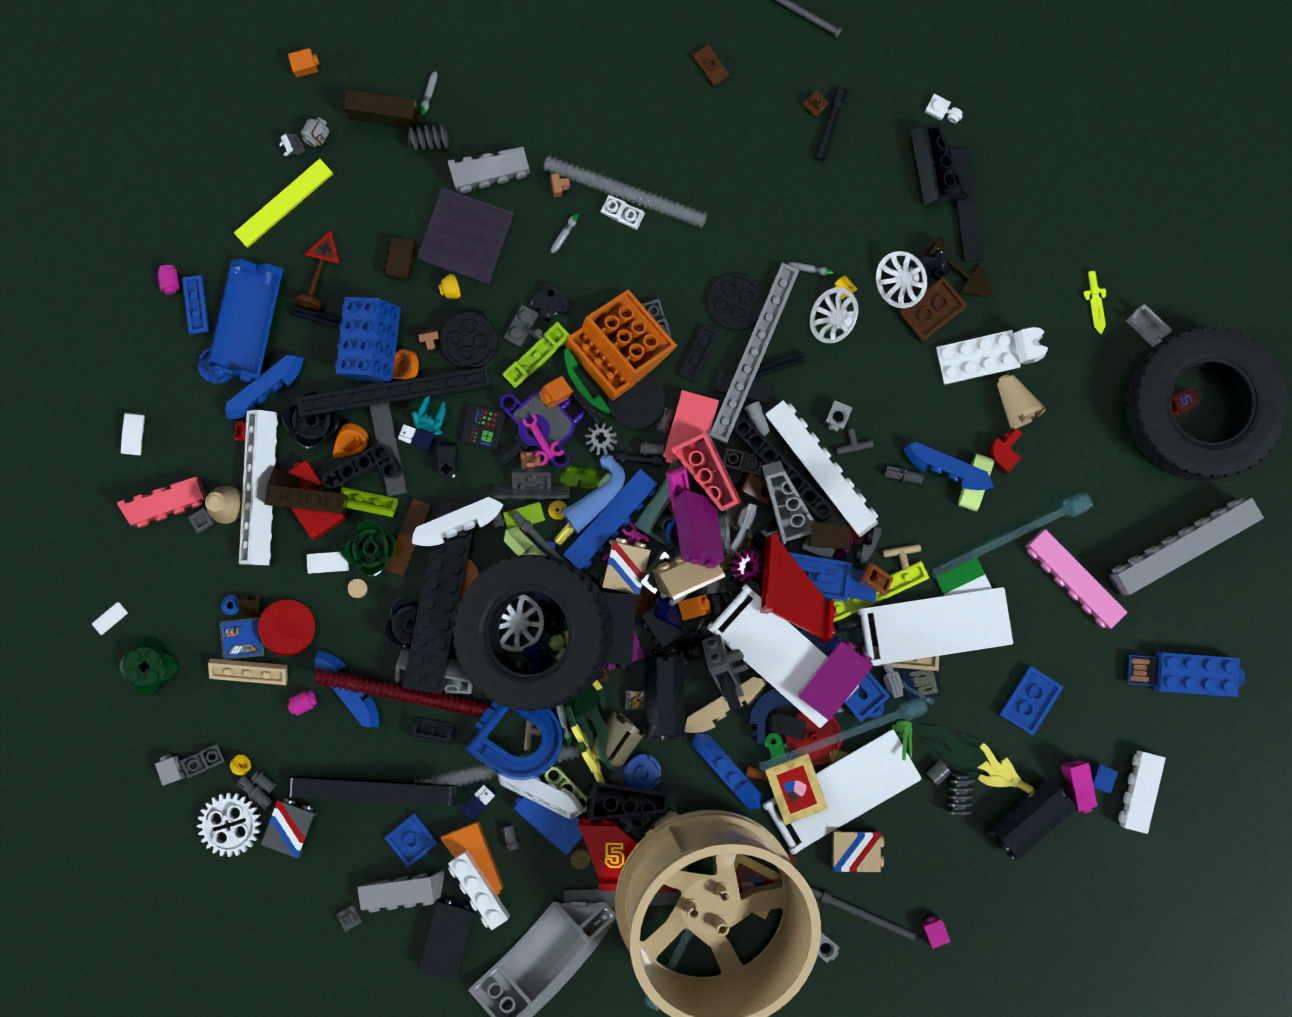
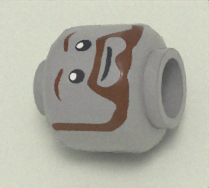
(315, 132)

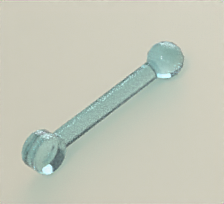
(930, 701)

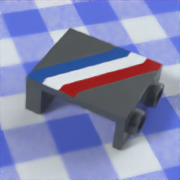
(288, 827)

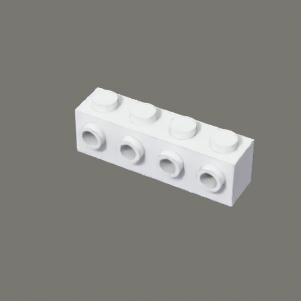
(1142, 791)
(479, 890)

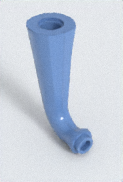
(587, 508)

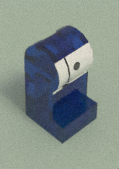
(416, 437)
(478, 801)

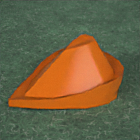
(405, 365)
(349, 440)

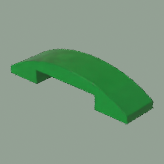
(572, 364)

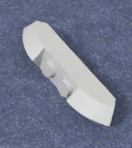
(449, 524)
(547, 795)

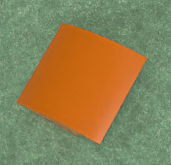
(619, 344)

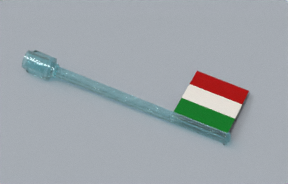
(966, 572)

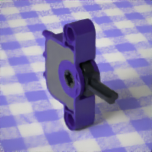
(553, 424)

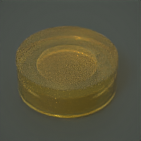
(580, 858)

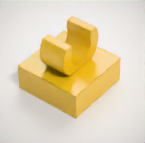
(845, 283)

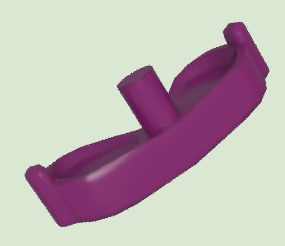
(842, 554)

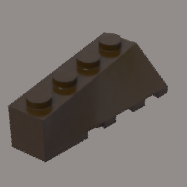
(297, 493)

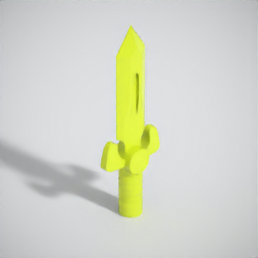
(1096, 302)

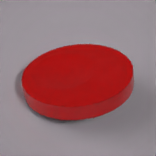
(286, 627)
(814, 734)

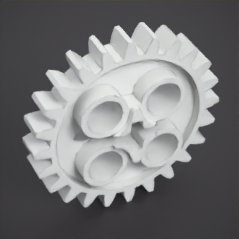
(234, 840)

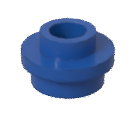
(224, 605)

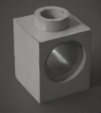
(841, 408)
(169, 769)
(833, 951)

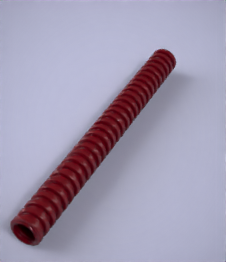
(387, 690)

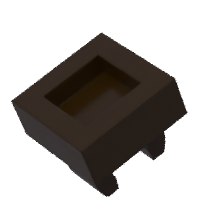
(250, 607)

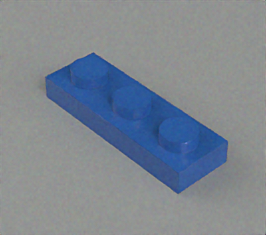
(195, 304)

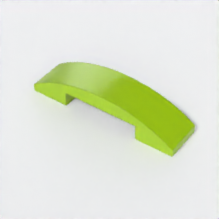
(537, 355)

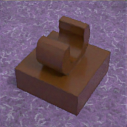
(816, 104)

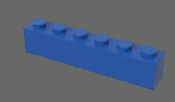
(611, 519)

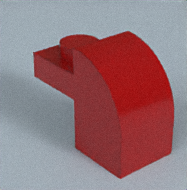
(1001, 452)

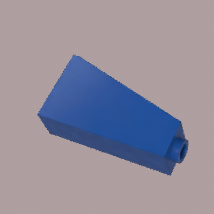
(555, 827)

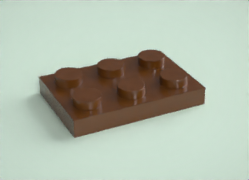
(934, 309)

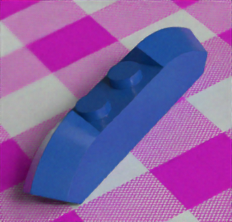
(256, 392)
(971, 476)
(363, 709)
(727, 770)

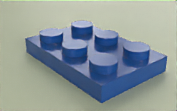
(1031, 700)

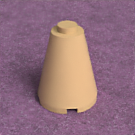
(1018, 401)
(224, 504)

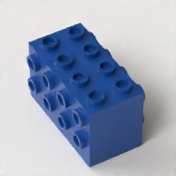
(368, 339)

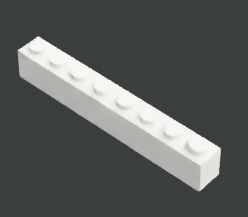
(258, 466)
(822, 469)

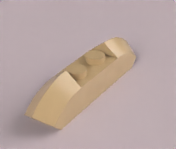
(702, 718)

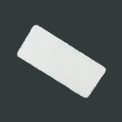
(109, 618)

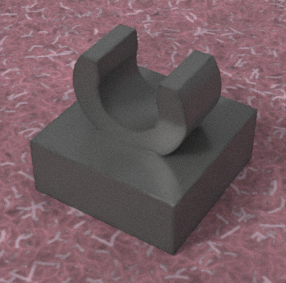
(292, 144)
(349, 918)

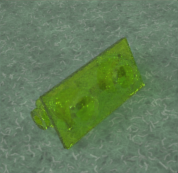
(573, 474)

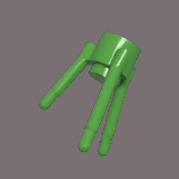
(904, 730)

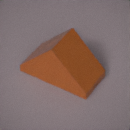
(876, 579)

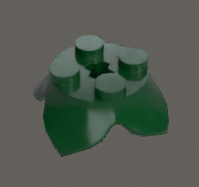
(358, 552)
(161, 666)

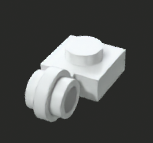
(939, 107)

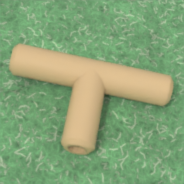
(902, 552)
(530, 731)

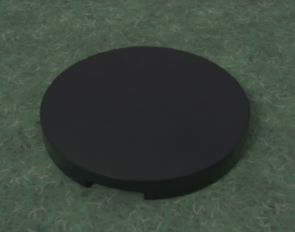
(735, 301)
(468, 339)
(639, 405)

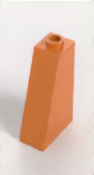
(473, 839)

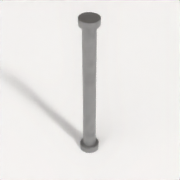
(811, 17)

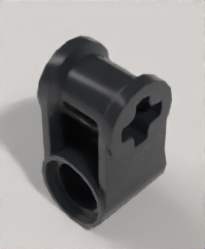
(447, 456)

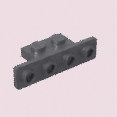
(531, 484)

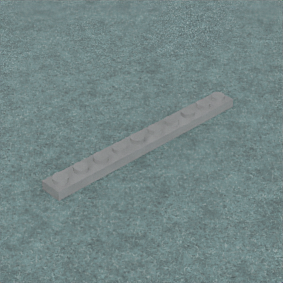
(754, 353)

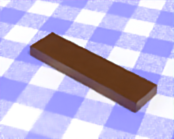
(415, 517)

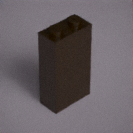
(381, 109)

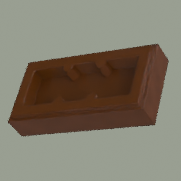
(711, 65)

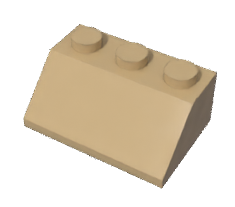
(682, 577)

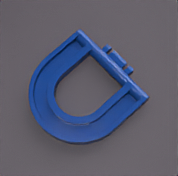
(518, 767)

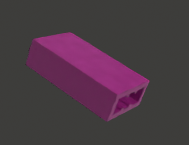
(698, 529)
(836, 678)

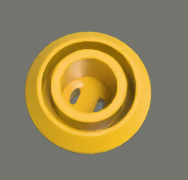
(450, 287)

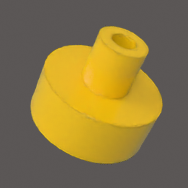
(552, 510)
(240, 765)

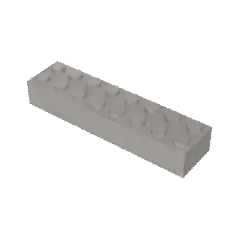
(1185, 546)

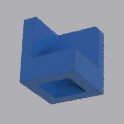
(1103, 778)

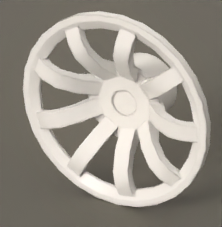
(904, 278)
(837, 317)
(519, 622)

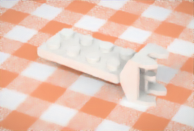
(990, 354)

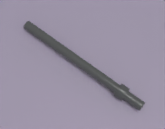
(528, 528)
(826, 897)

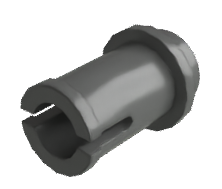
(665, 421)
(652, 448)
(498, 521)
(263, 781)
(510, 838)

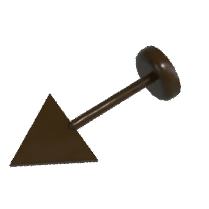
(976, 283)

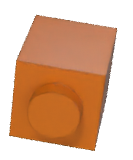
(303, 62)
(555, 392)
(694, 607)

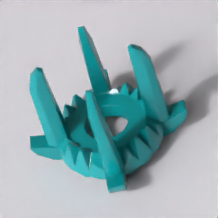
(422, 421)

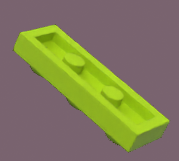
(370, 502)

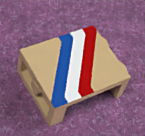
(625, 566)
(857, 851)

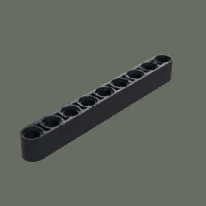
(372, 791)

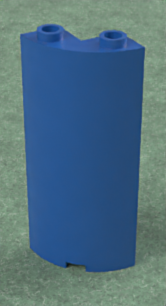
(244, 320)

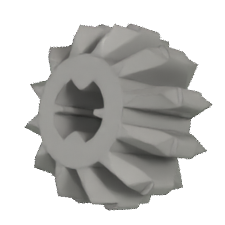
(607, 436)

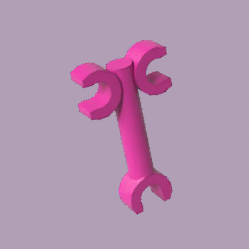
(548, 451)
(632, 537)

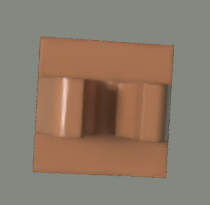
(559, 185)
(429, 337)
(529, 461)

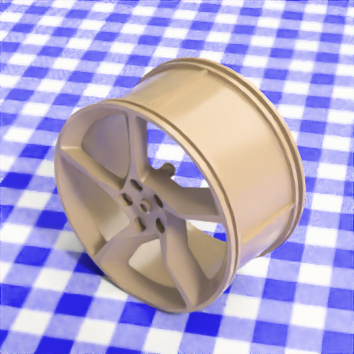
(709, 909)

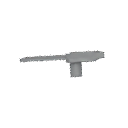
(745, 522)
(892, 681)

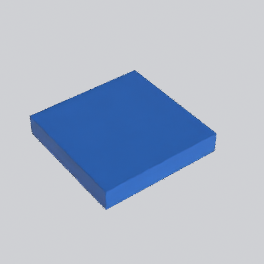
(411, 840)

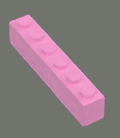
(1075, 579)

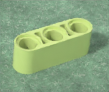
(972, 498)
(565, 779)

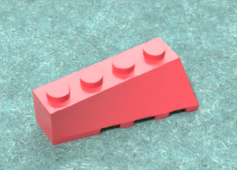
(707, 468)
(163, 502)

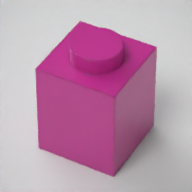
(935, 931)

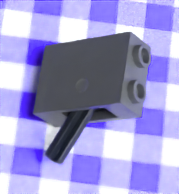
(724, 670)

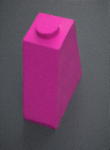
(1080, 785)

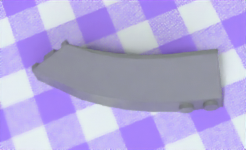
(543, 959)

